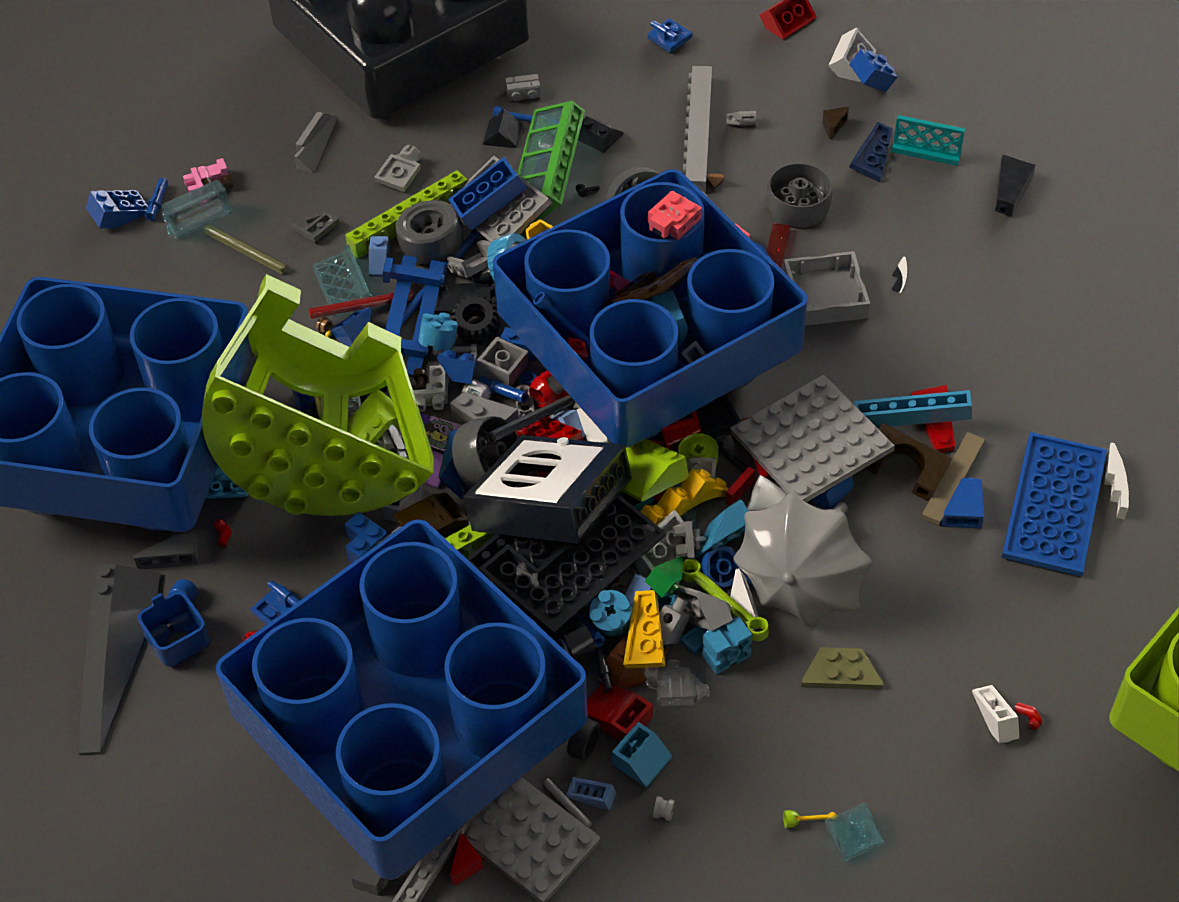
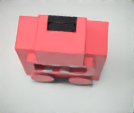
(674, 216)

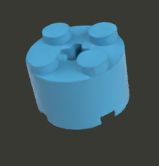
(438, 331)
(607, 602)

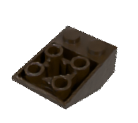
(438, 511)

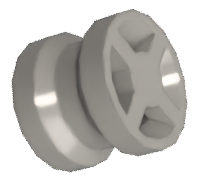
(663, 808)

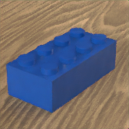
(487, 193)

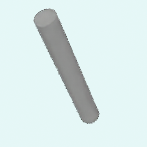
(562, 798)

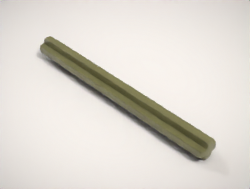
(245, 249)

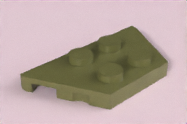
(841, 670)

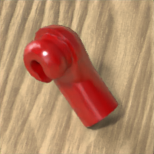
(1032, 714)

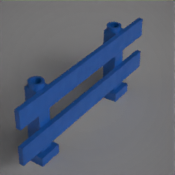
(405, 275)

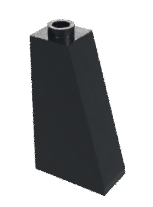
(1012, 183)

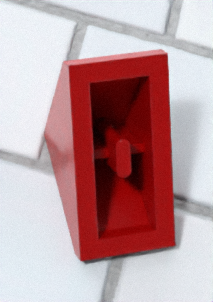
(465, 861)

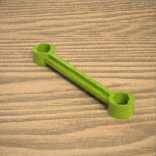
(713, 590)

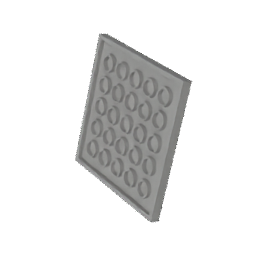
(812, 439)

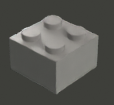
(502, 361)

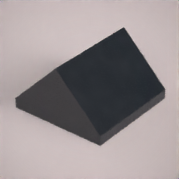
(503, 130)

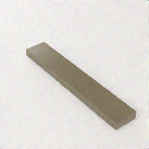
(955, 472)

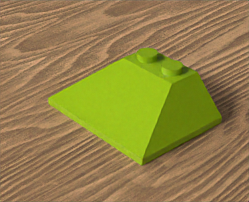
(373, 417)

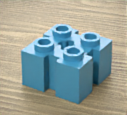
(727, 645)

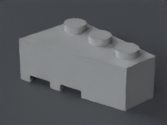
(470, 407)

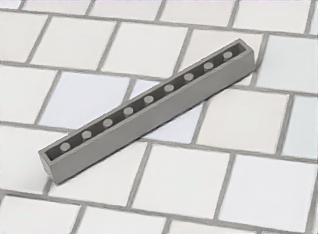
(698, 125)

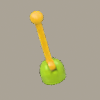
(792, 819)

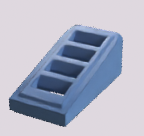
(604, 797)

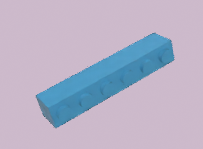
(917, 408)

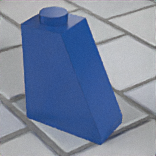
(965, 505)

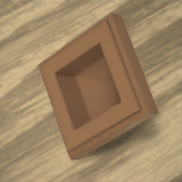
(715, 179)

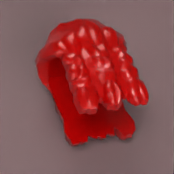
(540, 386)

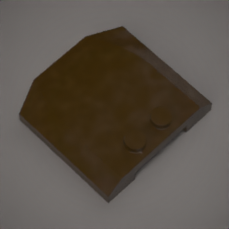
(648, 286)

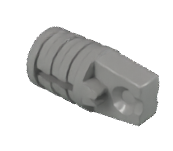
(740, 118)

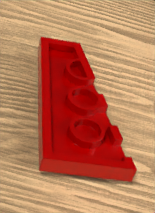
(939, 433)

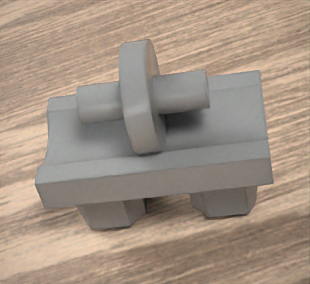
(687, 548)

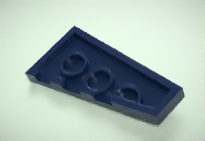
(872, 154)

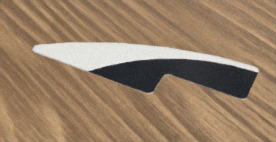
(900, 273)

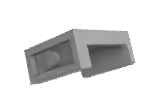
(471, 265)

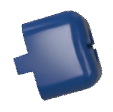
(181, 616)

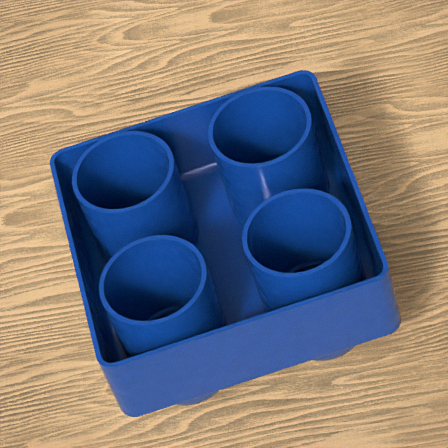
(634, 381)
(110, 401)
(404, 696)

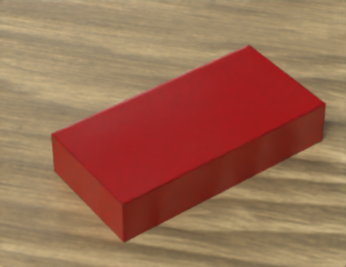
(740, 486)

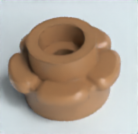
(323, 325)

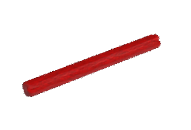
(353, 305)

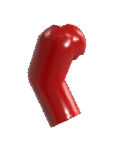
(224, 531)

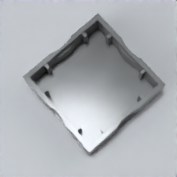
(831, 287)

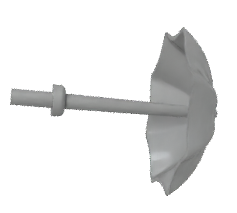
(803, 559)

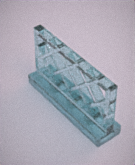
(354, 272)

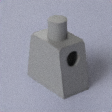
(674, 621)

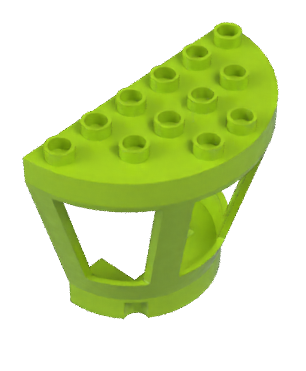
(291, 455)

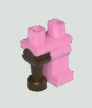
(207, 174)

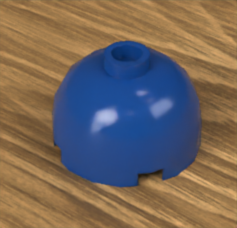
(719, 566)

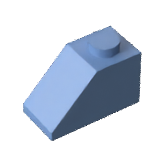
(378, 251)

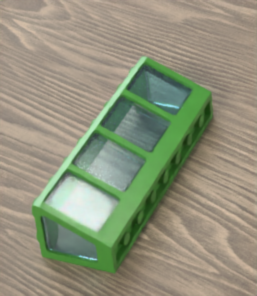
(551, 150)

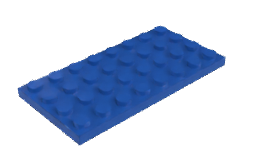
(1055, 504)

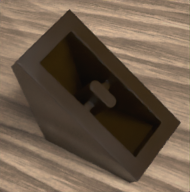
(834, 120)

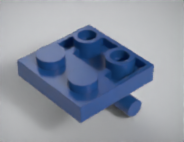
(669, 35)
(274, 603)

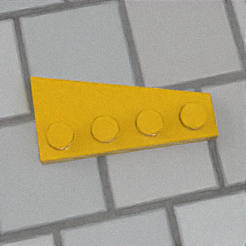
(645, 635)

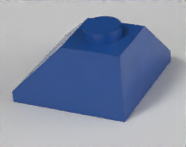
(350, 327)

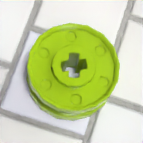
(698, 446)

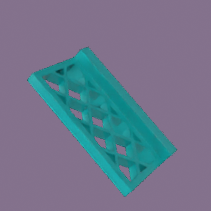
(927, 150)

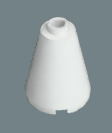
(765, 495)

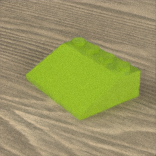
(653, 469)

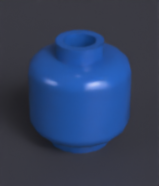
(187, 587)

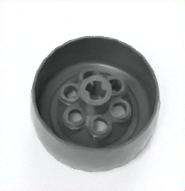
(801, 184)
(432, 241)
(467, 448)

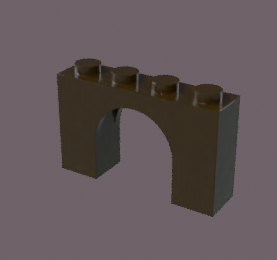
(930, 461)

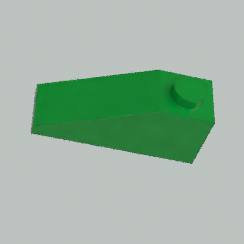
(666, 577)

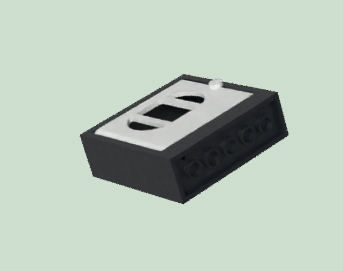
(557, 508)

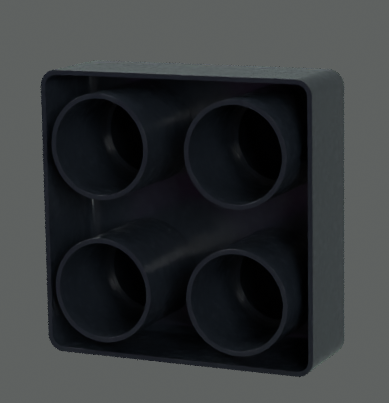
(399, 49)

